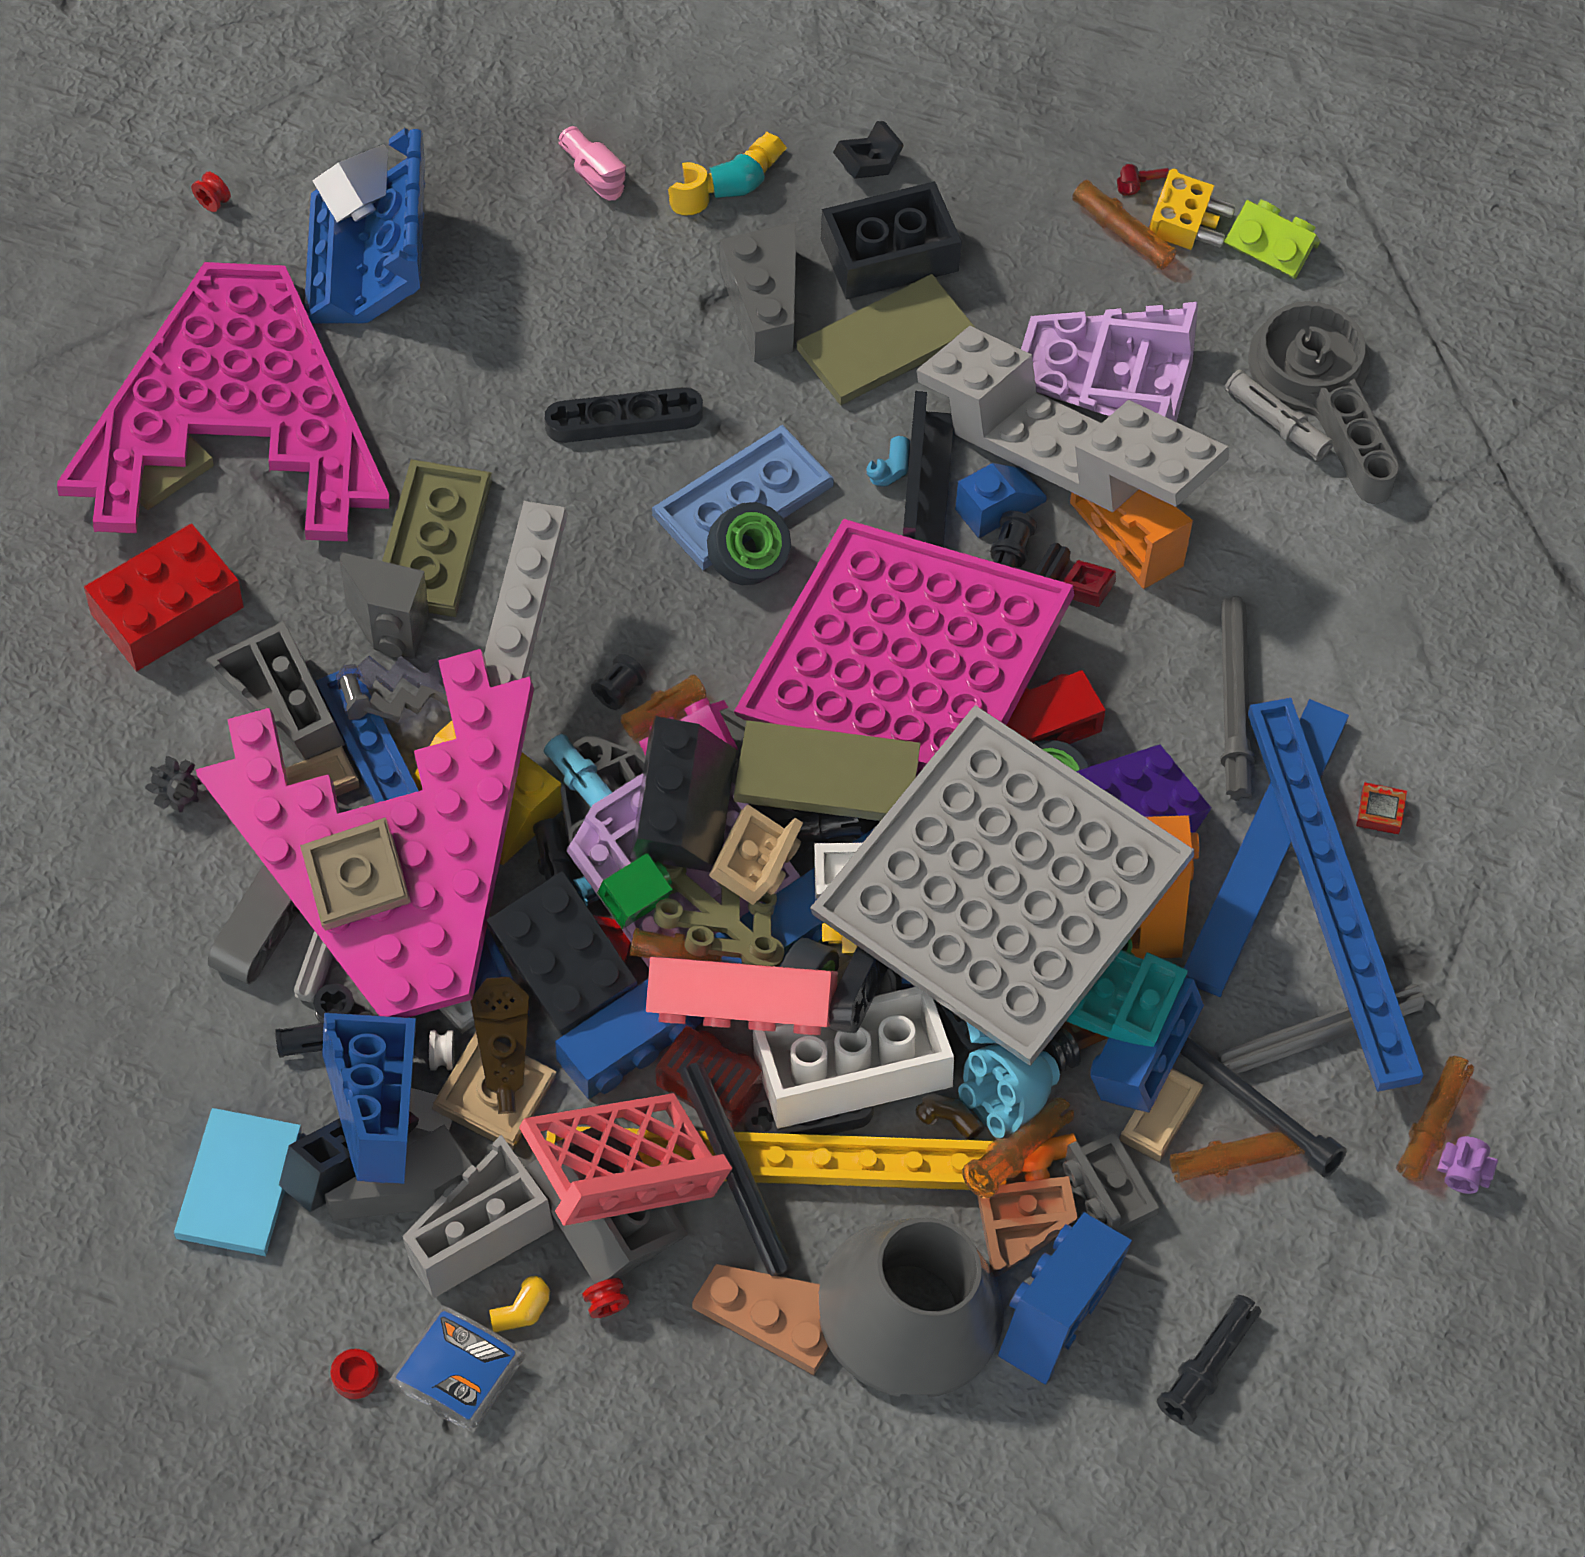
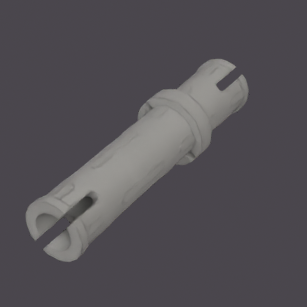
(1291, 424)

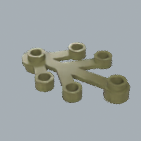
(752, 947)

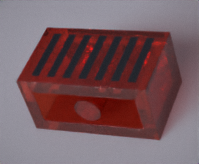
(733, 1076)

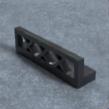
(928, 473)

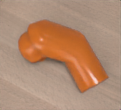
(1053, 1149)

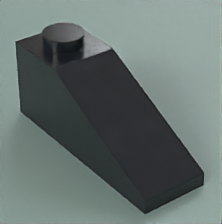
(320, 1164)

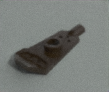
(502, 1024)

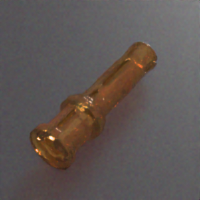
(1007, 1156)

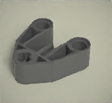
(614, 766)

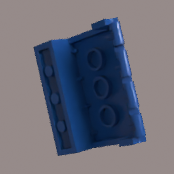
(374, 262)

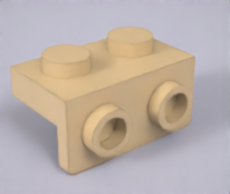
(755, 855)

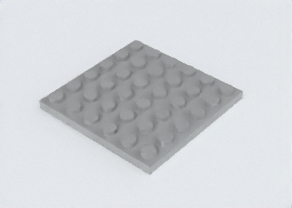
(1002, 884)

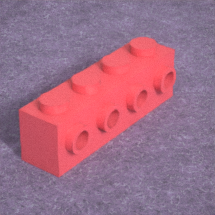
(740, 993)

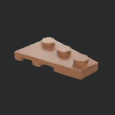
(768, 1311)

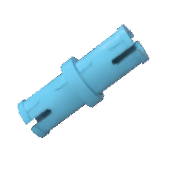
(578, 772)

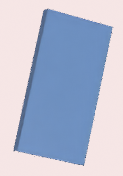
(769, 472)

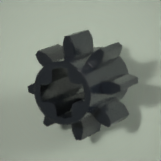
(162, 780)

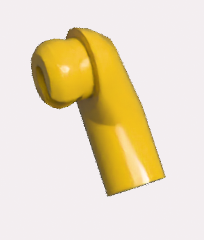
(526, 1308)

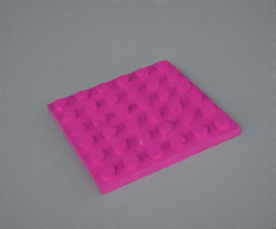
(904, 641)

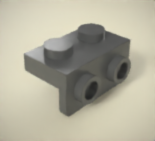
(1110, 1183)

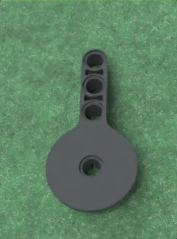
(1330, 388)

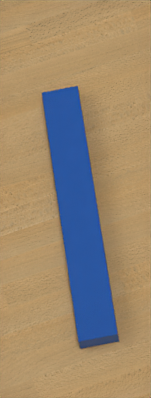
(1256, 866)

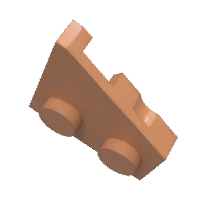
(1025, 1219)

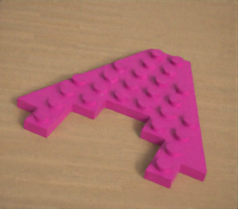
(238, 364)
(444, 837)

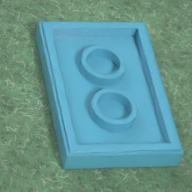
(236, 1182)

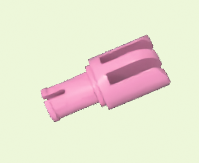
(594, 163)

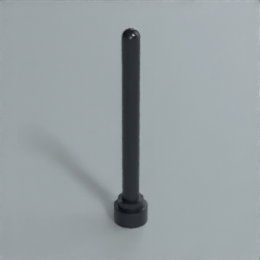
(1322, 1153)

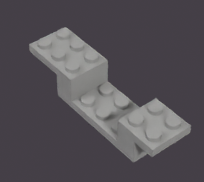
(1103, 462)

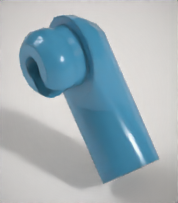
(893, 468)

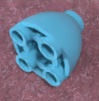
(1005, 1088)

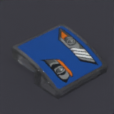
(457, 1368)

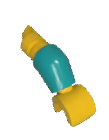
(727, 179)

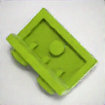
(1271, 238)

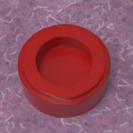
(354, 1373)

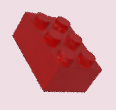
(164, 597)

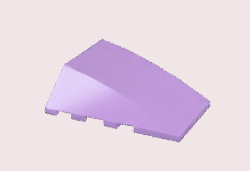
(1114, 357)

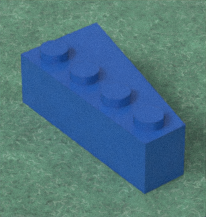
(371, 1083)

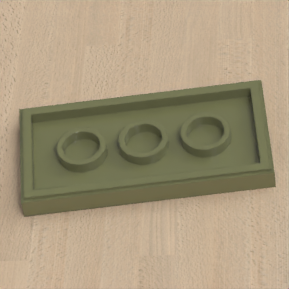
(883, 339)
(439, 528)
(823, 770)

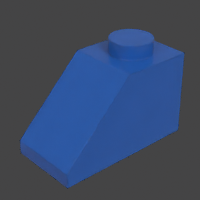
(992, 492)

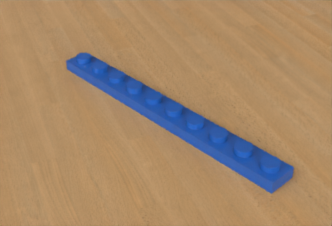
(389, 778)
(1335, 896)

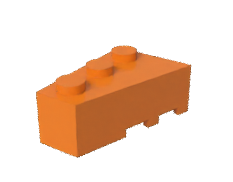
(1141, 533)
(1164, 927)

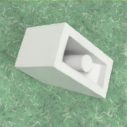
(355, 184)

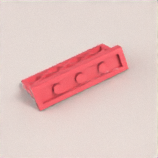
(638, 1185)

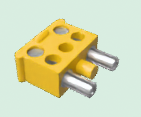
(1183, 210)

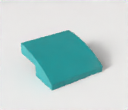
(1130, 999)

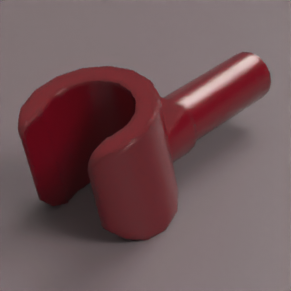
(1130, 178)

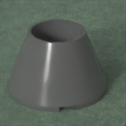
(898, 1345)

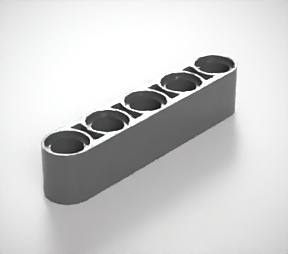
(255, 927)

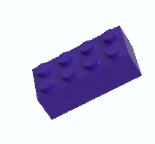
(1150, 785)

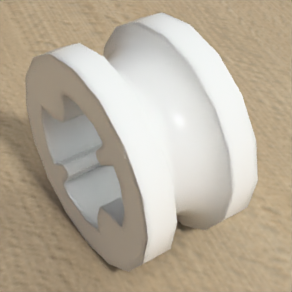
(441, 1050)

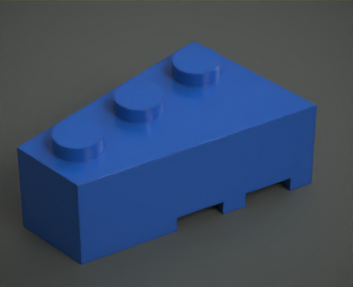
(1062, 1295)

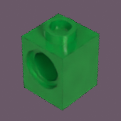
(635, 890)

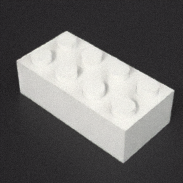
(890, 1058)

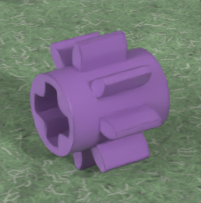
(1467, 1165)

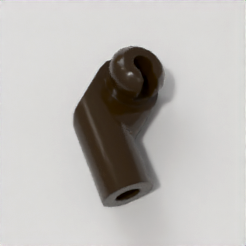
(951, 1109)

